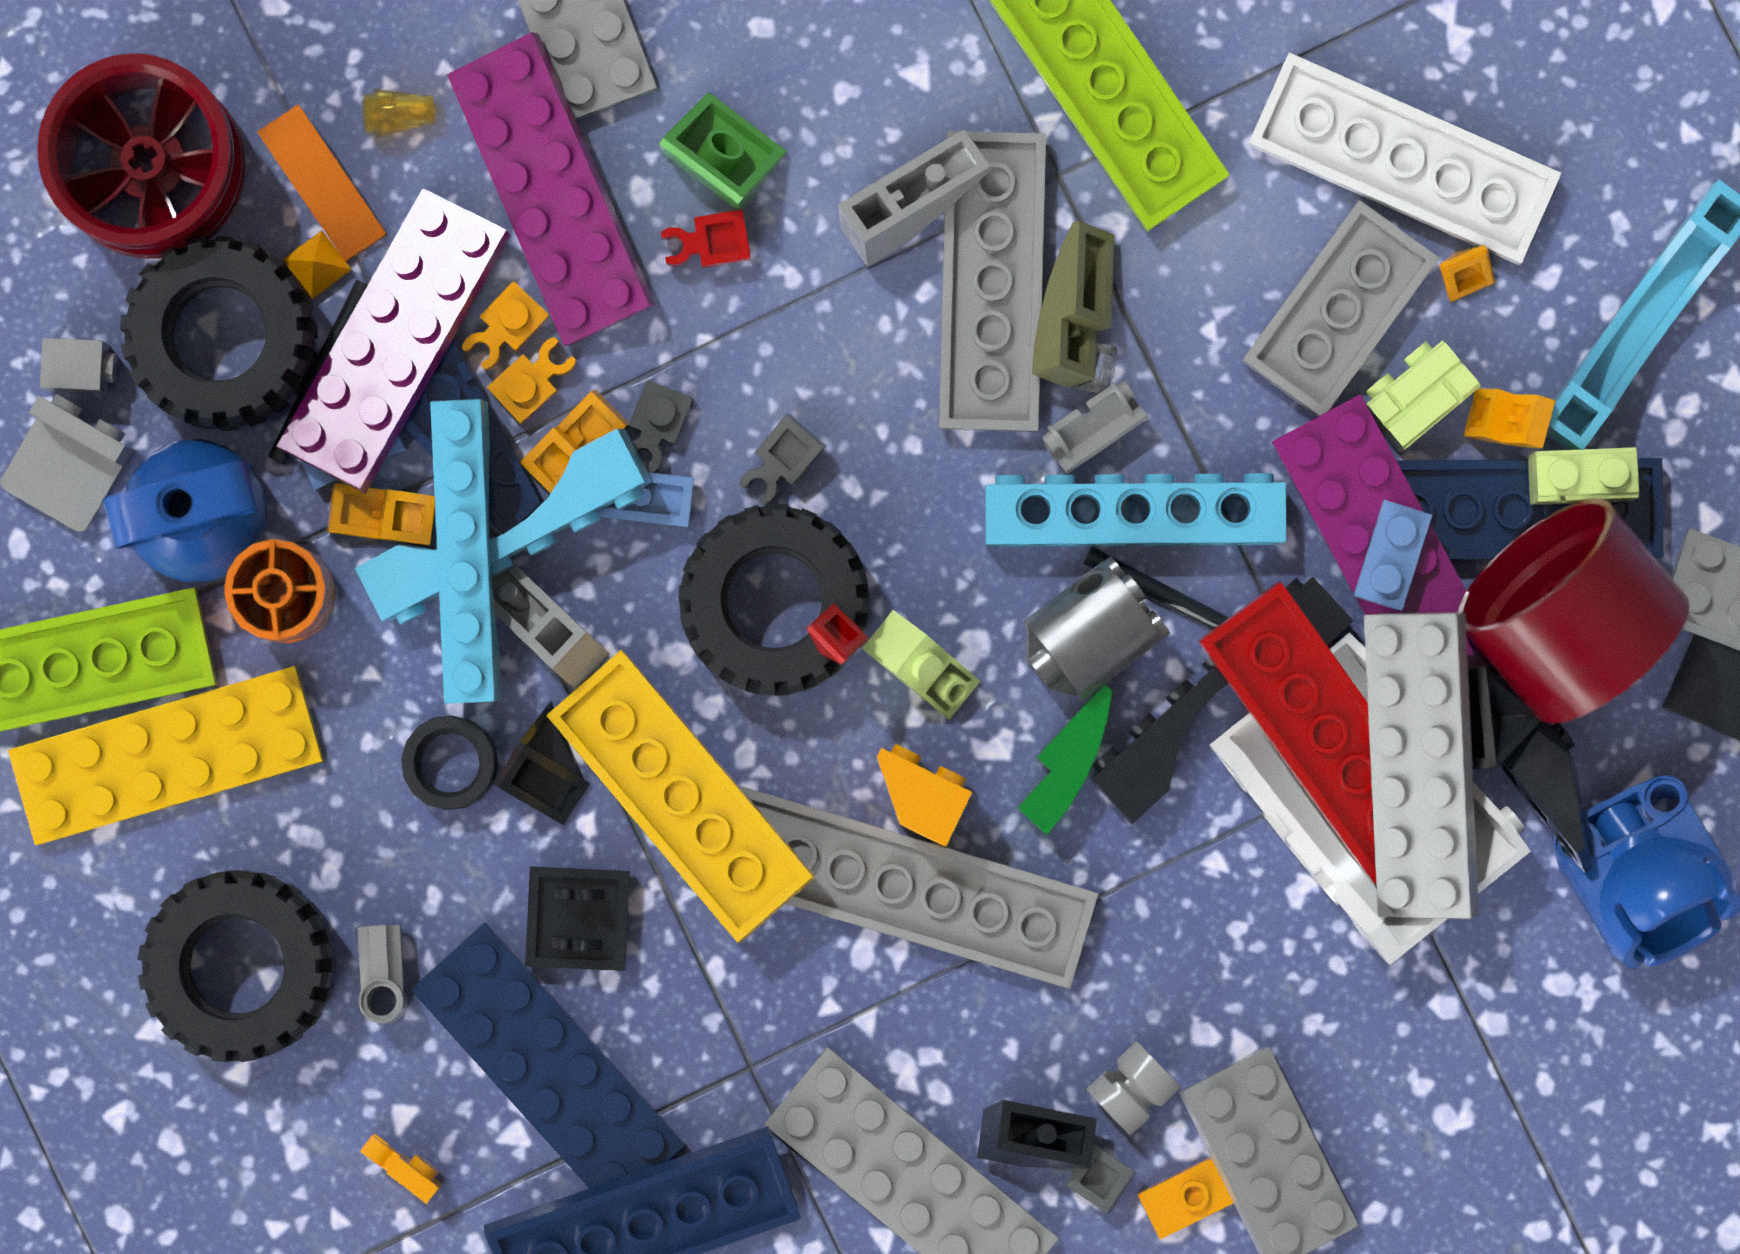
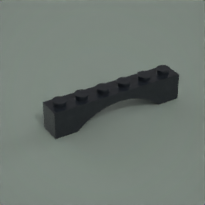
(1144, 768)

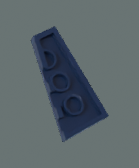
(510, 491)

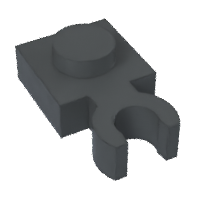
(658, 418)
(786, 454)
(1103, 1182)

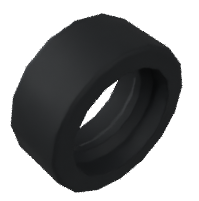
(412, 765)

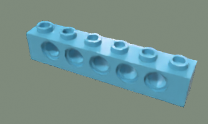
(1262, 526)

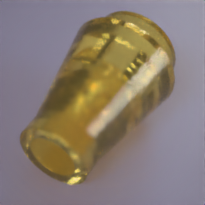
(394, 111)

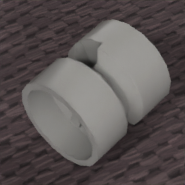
(1133, 1088)

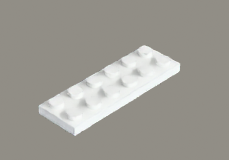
(1404, 159)

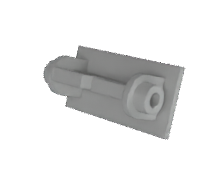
(1081, 437)

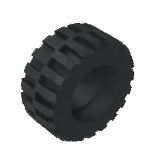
(171, 286)
(710, 573)
(170, 981)

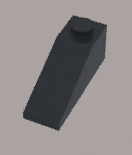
(1549, 782)

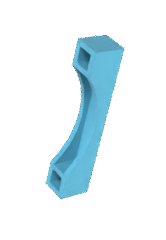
(1645, 317)
(594, 479)
(463, 551)

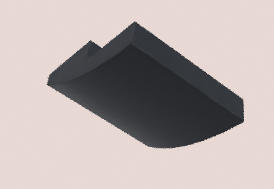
(1708, 687)

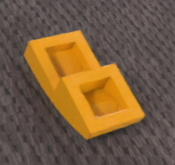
(1509, 418)
(583, 425)
(381, 514)

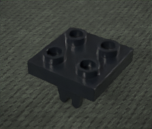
(577, 918)

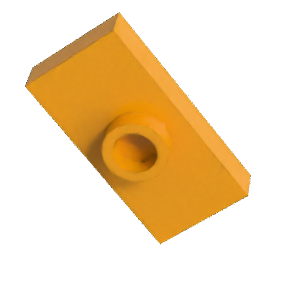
(1185, 1198)

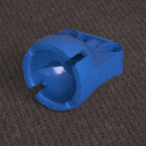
(223, 520)
(1652, 875)

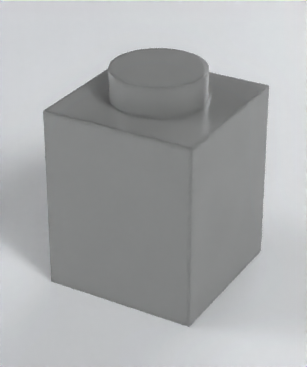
(77, 366)

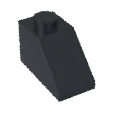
(1036, 1136)

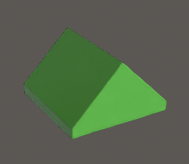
(722, 151)

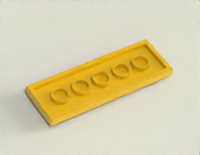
(165, 755)
(681, 796)

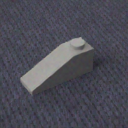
(911, 197)
(545, 627)

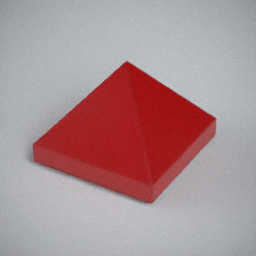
(836, 635)

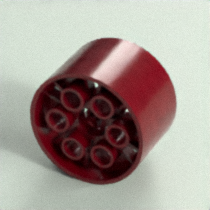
(1574, 611)

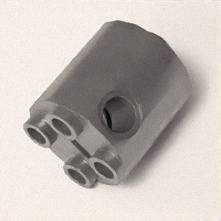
(1091, 631)

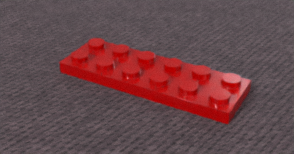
(1304, 710)

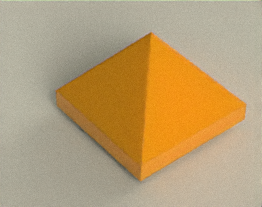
(317, 264)
(1466, 272)

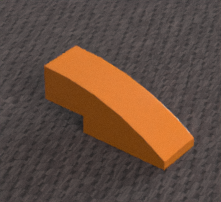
(322, 183)

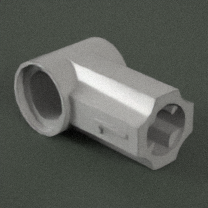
(381, 966)

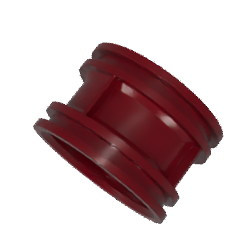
(87, 105)

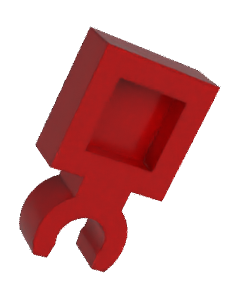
(717, 239)

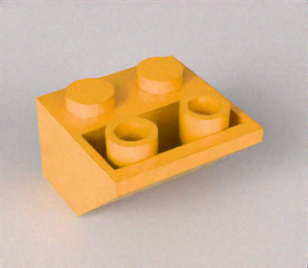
(920, 798)

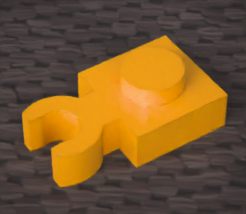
(511, 320)
(526, 386)
(413, 1174)

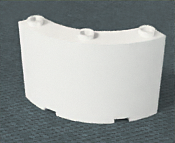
(1316, 845)

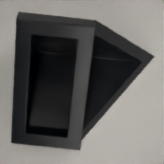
(1496, 718)
(544, 771)

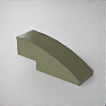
(1075, 307)

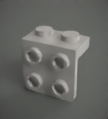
(66, 463)

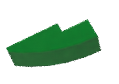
(1069, 762)

